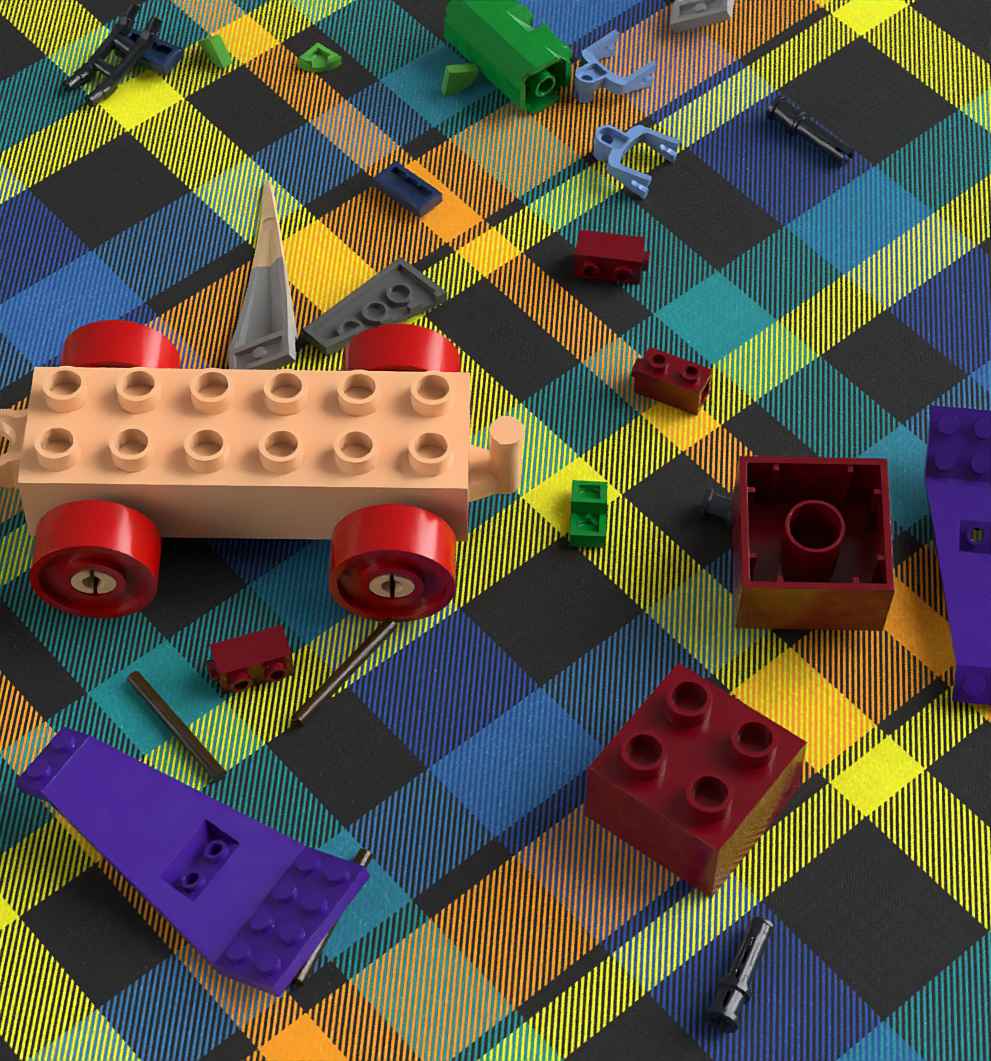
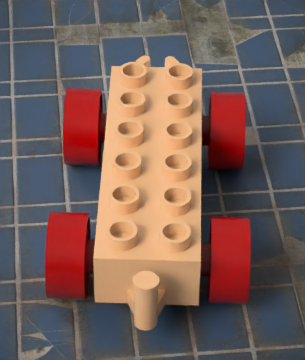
(358, 456)

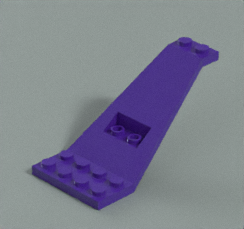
(958, 501)
(217, 876)

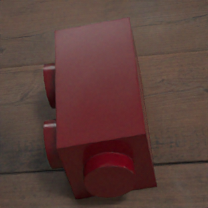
(610, 257)
(672, 380)
(250, 660)

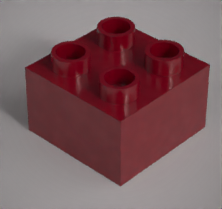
(812, 543)
(694, 779)

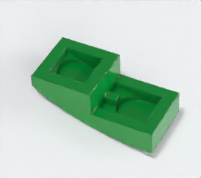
(588, 514)

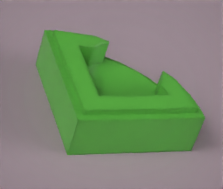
(216, 51)
(319, 59)
(458, 78)

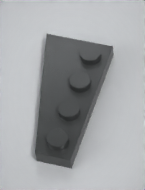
(384, 299)

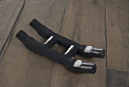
(115, 39)

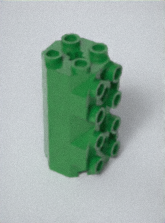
(515, 57)

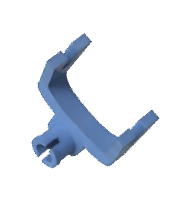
(594, 75)
(613, 144)

